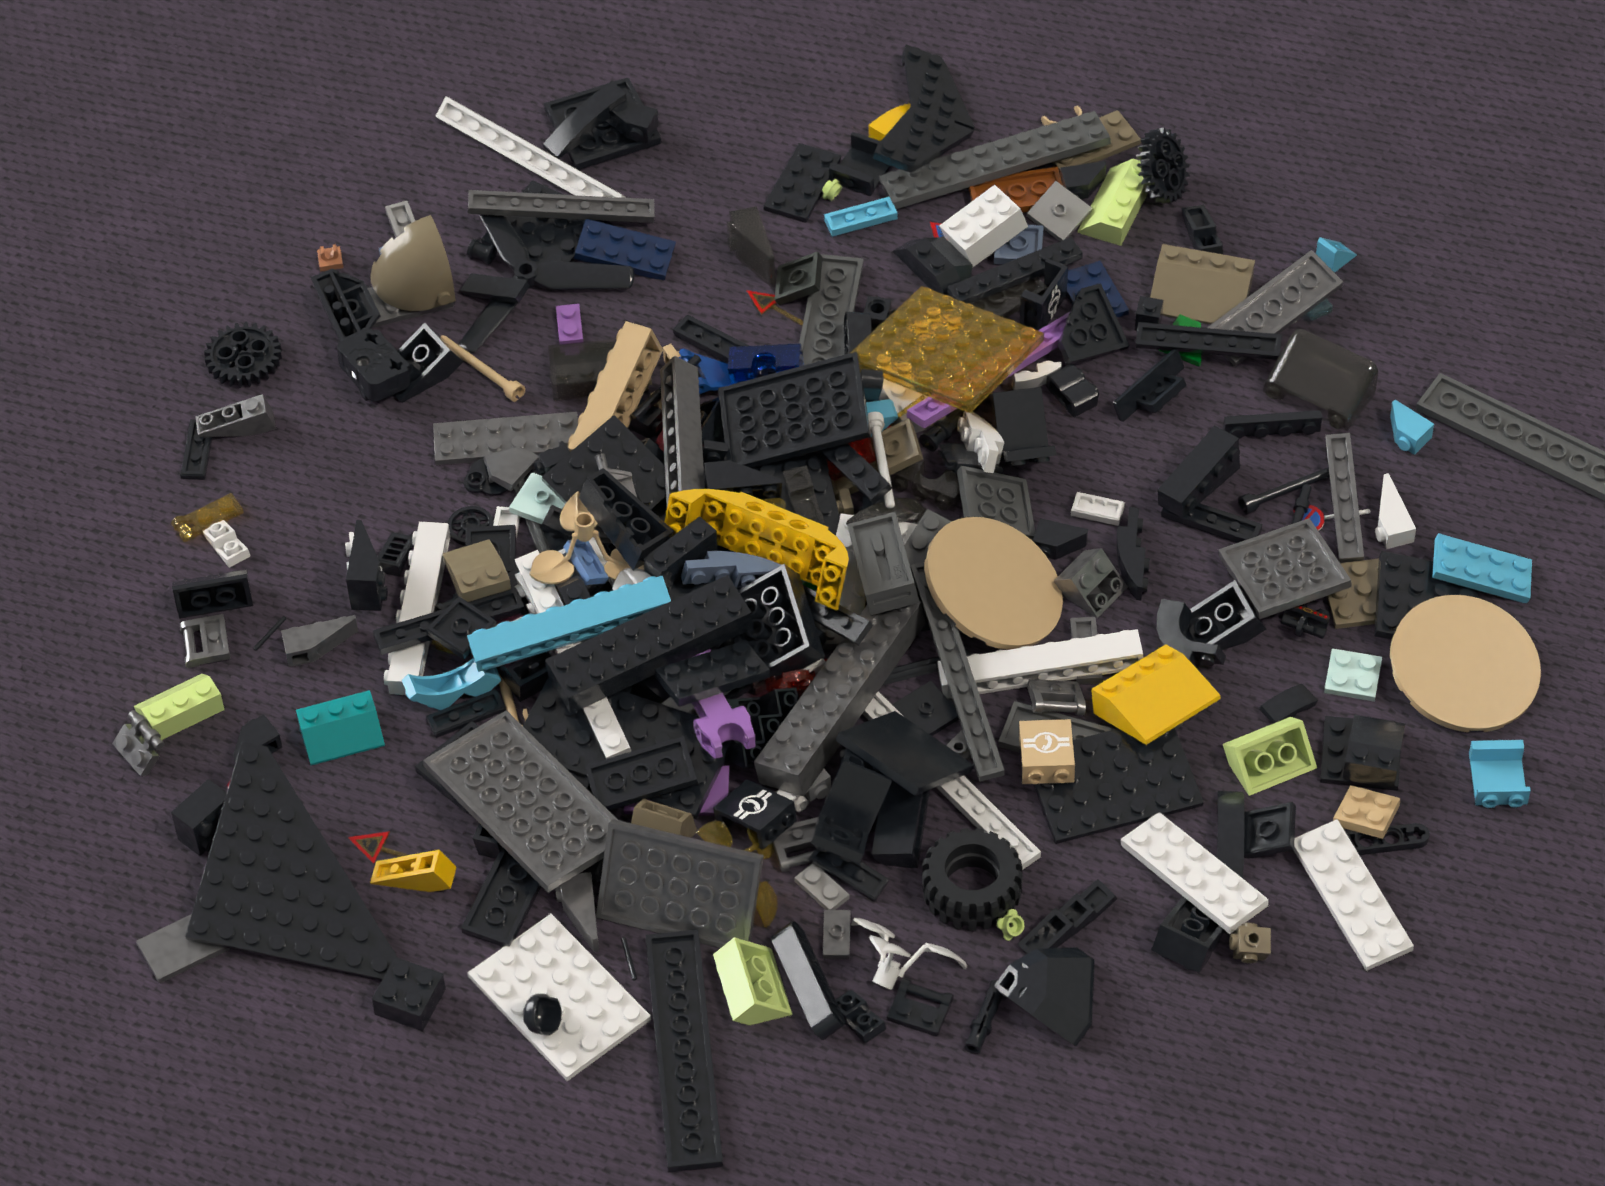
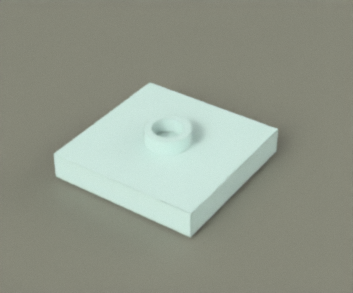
(534, 500)

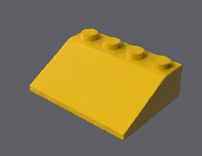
(1153, 695)

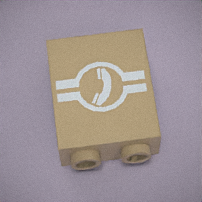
(1047, 751)

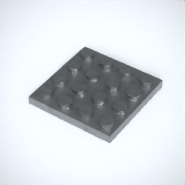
(1285, 568)

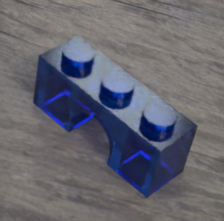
(748, 360)

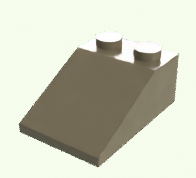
(477, 571)

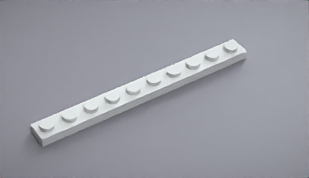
(522, 151)
(599, 713)
(970, 799)

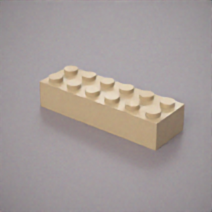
(621, 381)

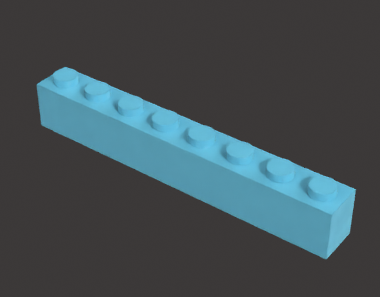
(565, 624)

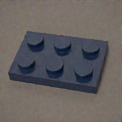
(1091, 275)

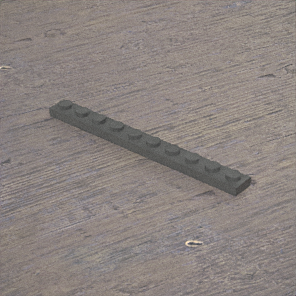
(960, 682)

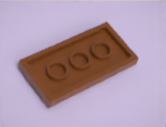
(1021, 187)

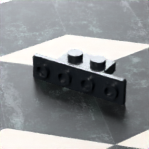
(1153, 388)

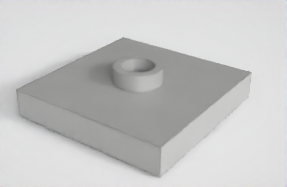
(1059, 211)

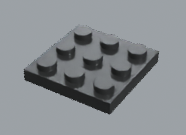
(996, 498)

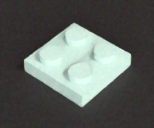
(1353, 675)

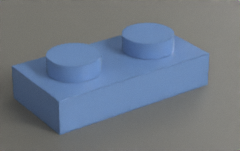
(587, 563)

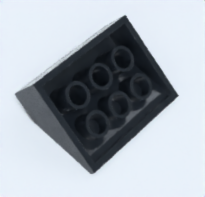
(781, 622)

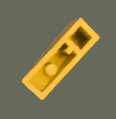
(419, 872)

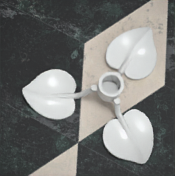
(889, 969)

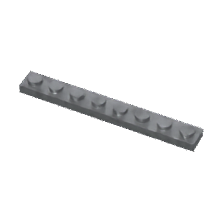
(560, 206)

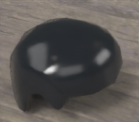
(542, 1014)

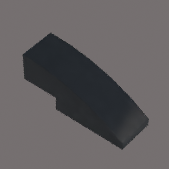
(1201, 229)

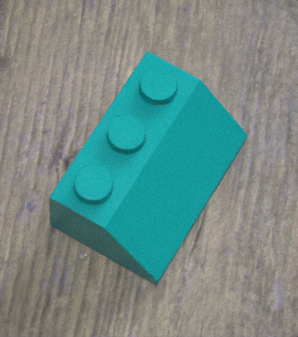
(340, 727)

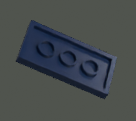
(623, 247)

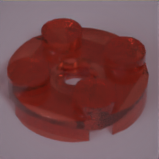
(794, 679)

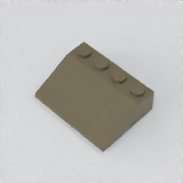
(1200, 283)

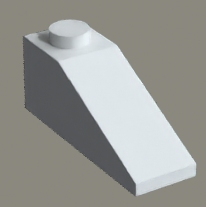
(1394, 521)

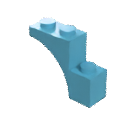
(444, 689)

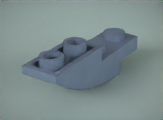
(739, 567)

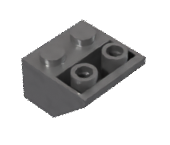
(1091, 582)

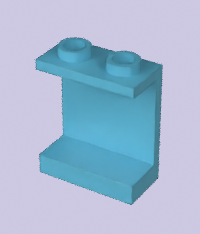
(1498, 773)

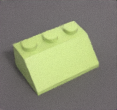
(182, 706)
(1270, 755)
(751, 982)

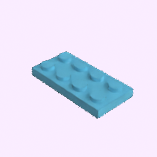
(1482, 568)

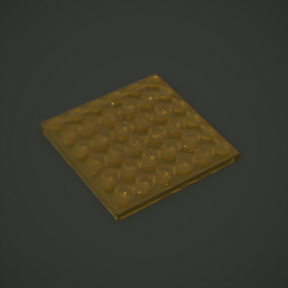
(947, 348)

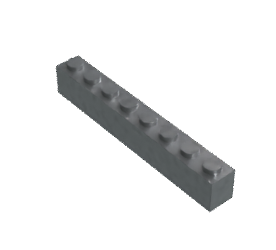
(681, 426)

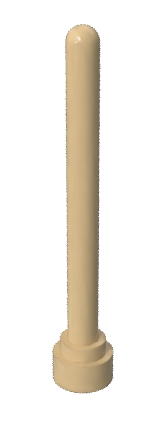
(510, 388)

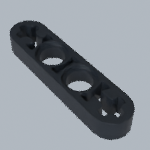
(1381, 846)

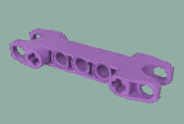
(721, 723)

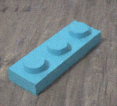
(860, 216)

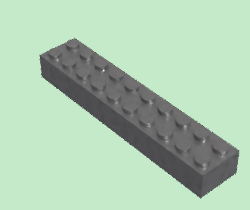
(836, 700)

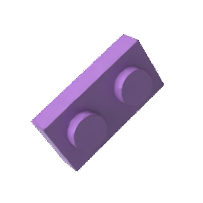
(569, 324)

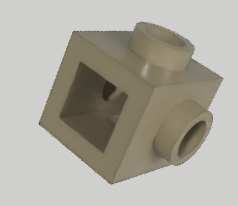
(1250, 943)

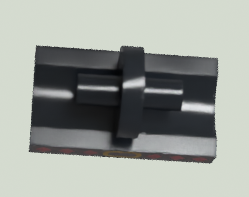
(1307, 620)

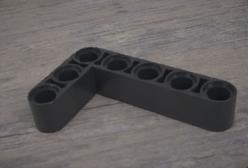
(856, 328)

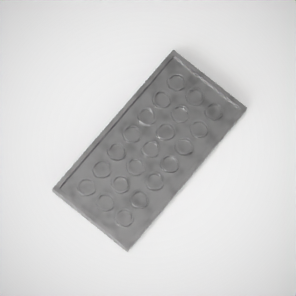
(524, 799)

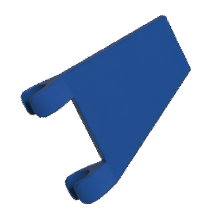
(713, 372)

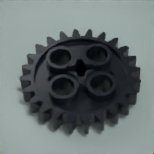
(1163, 165)
(243, 354)

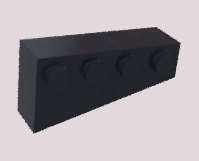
(623, 518)

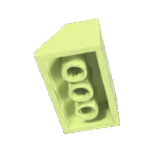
(1116, 204)

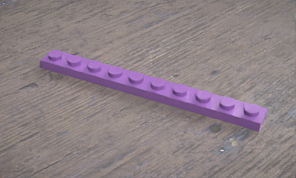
(931, 410)

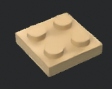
(1367, 811)

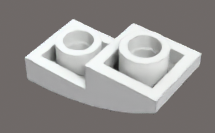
(1035, 379)
(226, 543)

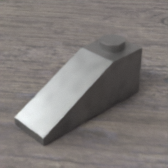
(579, 906)

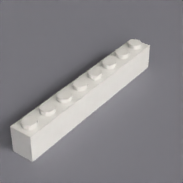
(419, 598)
(1052, 661)

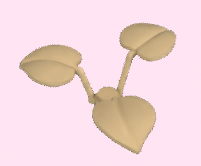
(554, 568)

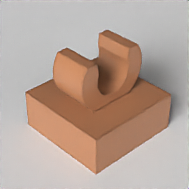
(330, 258)

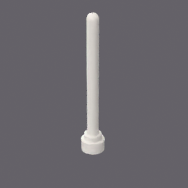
(876, 425)

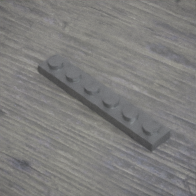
(1344, 498)

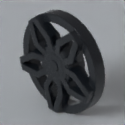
(467, 521)

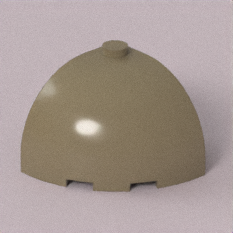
(414, 269)

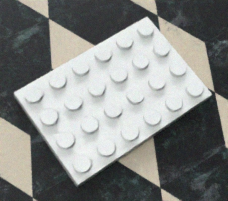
(593, 1004)

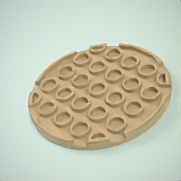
(993, 582)
(1465, 663)

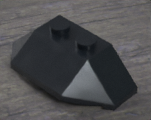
(935, 262)
(345, 303)

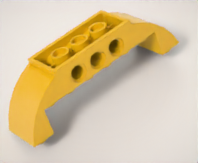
(768, 532)

